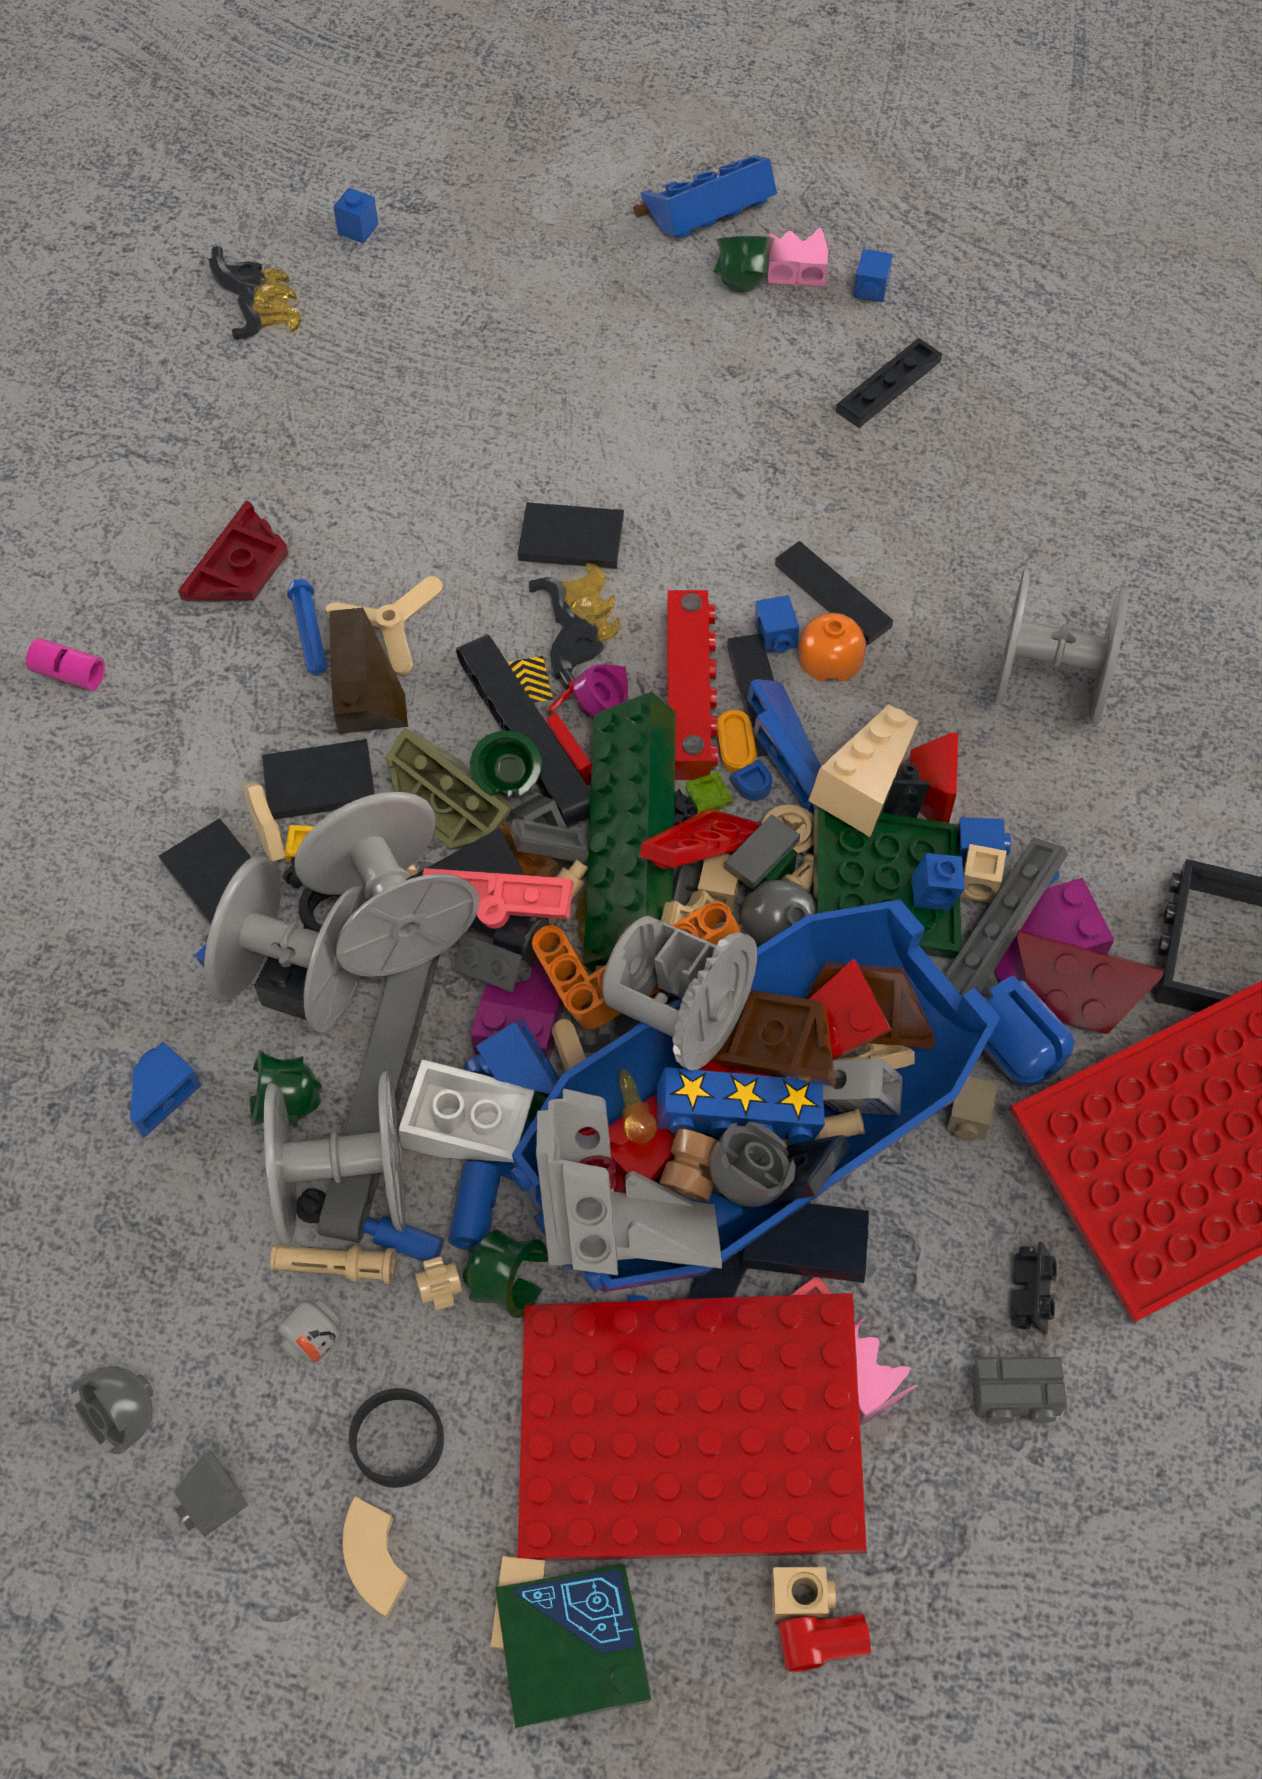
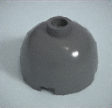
(775, 908)
(750, 1165)
(114, 1406)

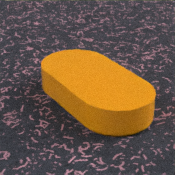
(735, 740)

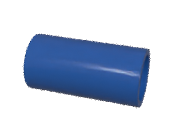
(474, 1204)

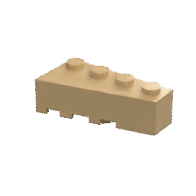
(862, 772)

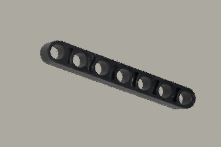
(517, 712)

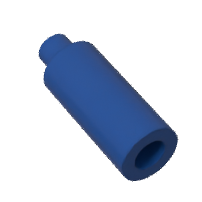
(411, 1242)

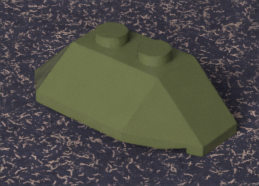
(446, 783)

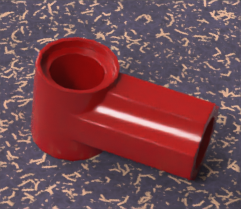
(812, 1642)

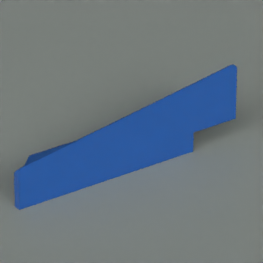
(784, 738)

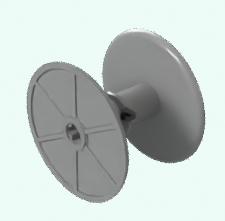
(1065, 647)
(372, 847)
(248, 930)
(330, 1158)

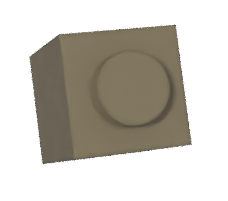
(973, 1109)

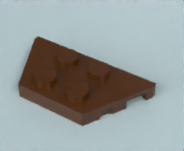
(896, 1001)
(781, 1039)

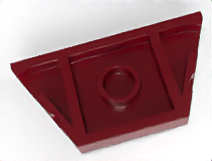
(237, 561)
(1083, 983)

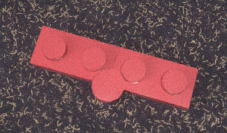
(516, 895)

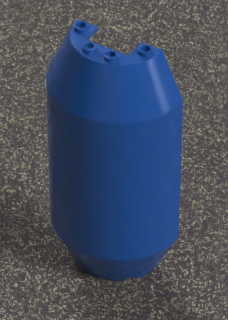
(787, 966)

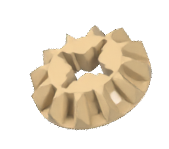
(796, 818)

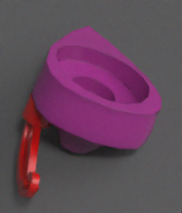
(596, 689)

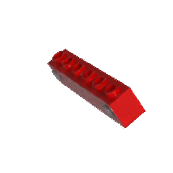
(689, 681)

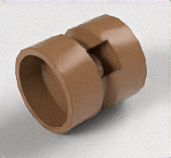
(689, 1170)

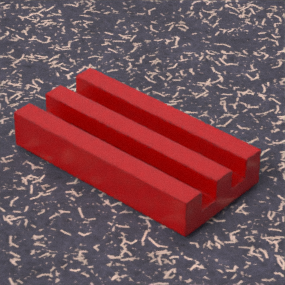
(571, 747)

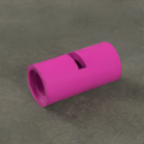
(65, 664)

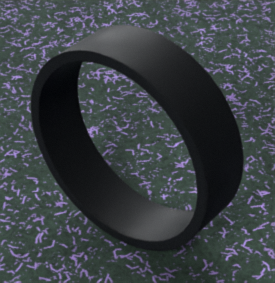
(373, 1402)

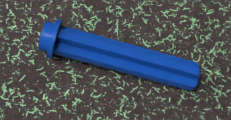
(301, 595)

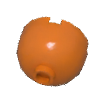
(831, 647)

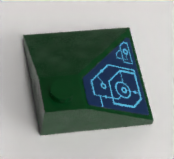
(572, 1646)

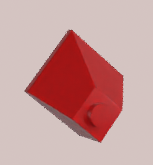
(938, 765)

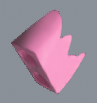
(798, 260)
(875, 1381)

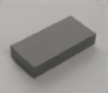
(549, 840)
(762, 851)

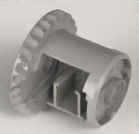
(706, 976)

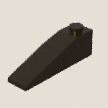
(362, 679)

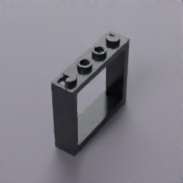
(1209, 880)

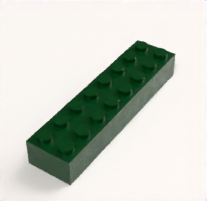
(628, 806)

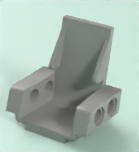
(598, 1226)

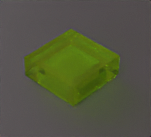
(709, 792)

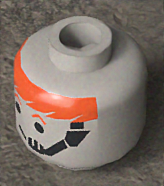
(309, 1331)

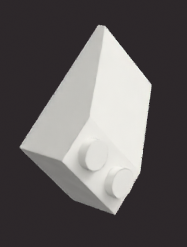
(463, 1114)

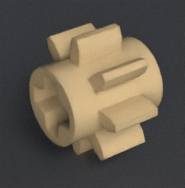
(438, 1283)

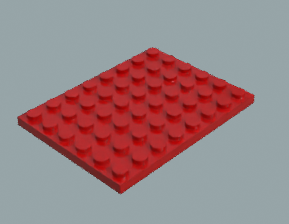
(1162, 1153)
(691, 1429)

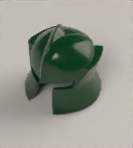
(743, 261)
(505, 763)
(295, 1081)
(494, 1267)

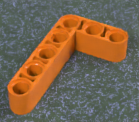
(588, 988)

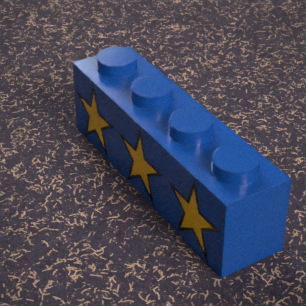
(716, 1100)

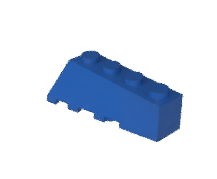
(711, 195)

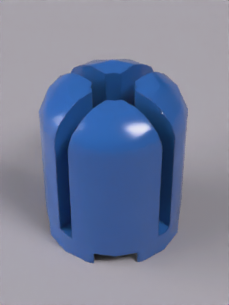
(1029, 1037)

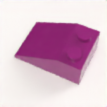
(1062, 914)
(531, 999)

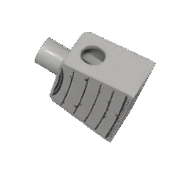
(864, 1085)

